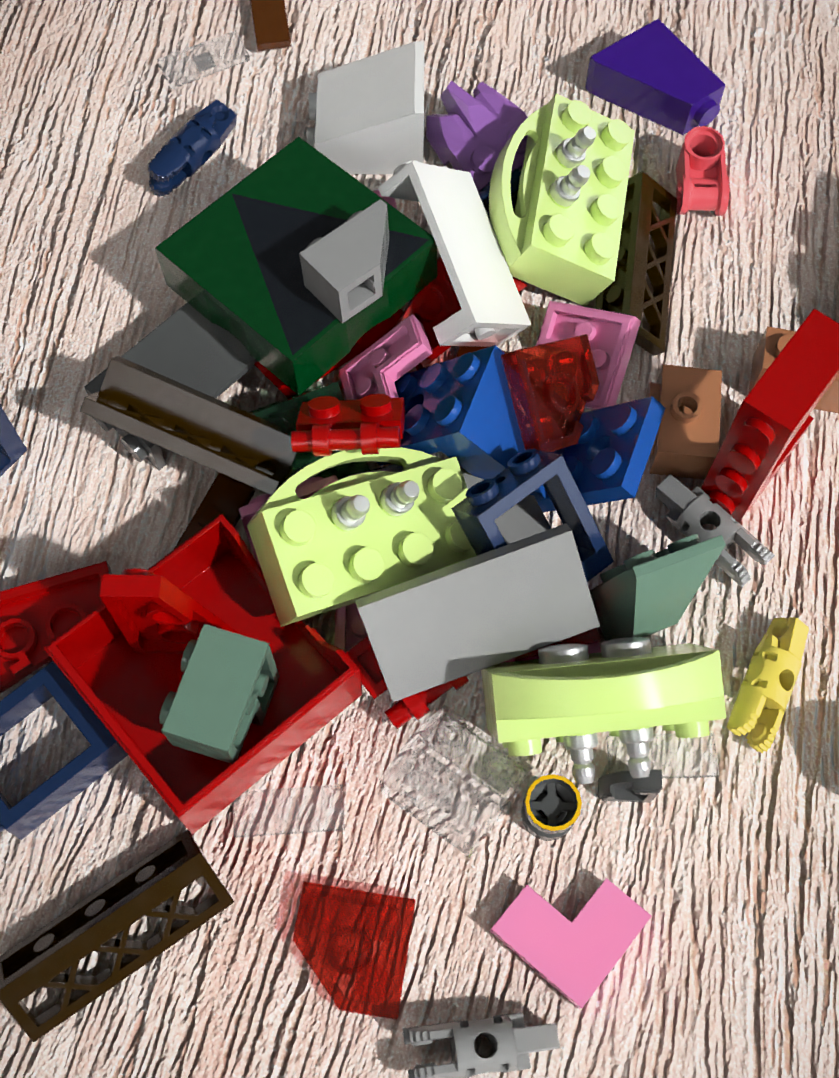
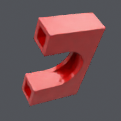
(774, 416)

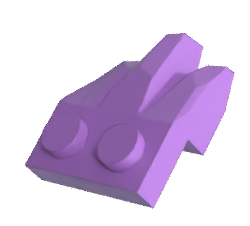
(475, 130)

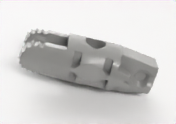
(693, 509)
(508, 1038)

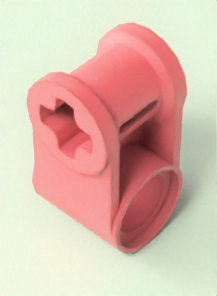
(702, 173)

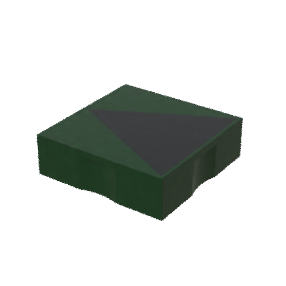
(245, 268)

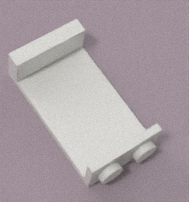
(469, 251)

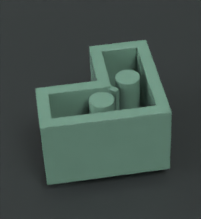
(221, 693)

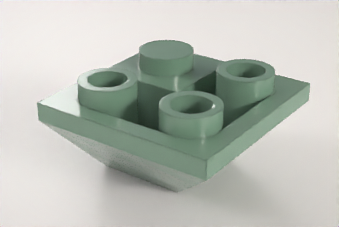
(653, 587)

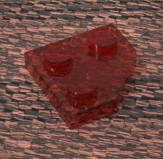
(551, 390)
(356, 946)

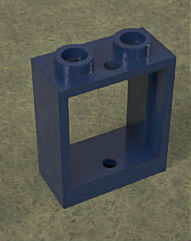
(523, 476)
(77, 774)

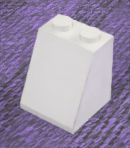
(371, 111)

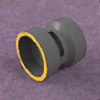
(553, 797)

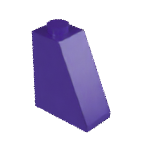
(656, 79)

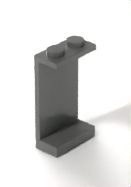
(189, 352)

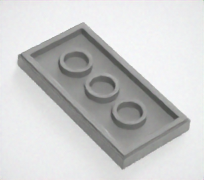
(478, 612)

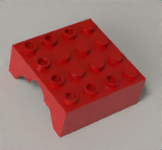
(131, 687)

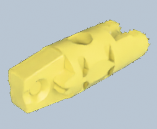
(769, 683)

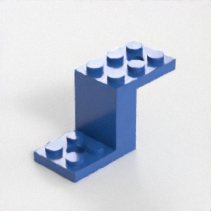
(469, 414)

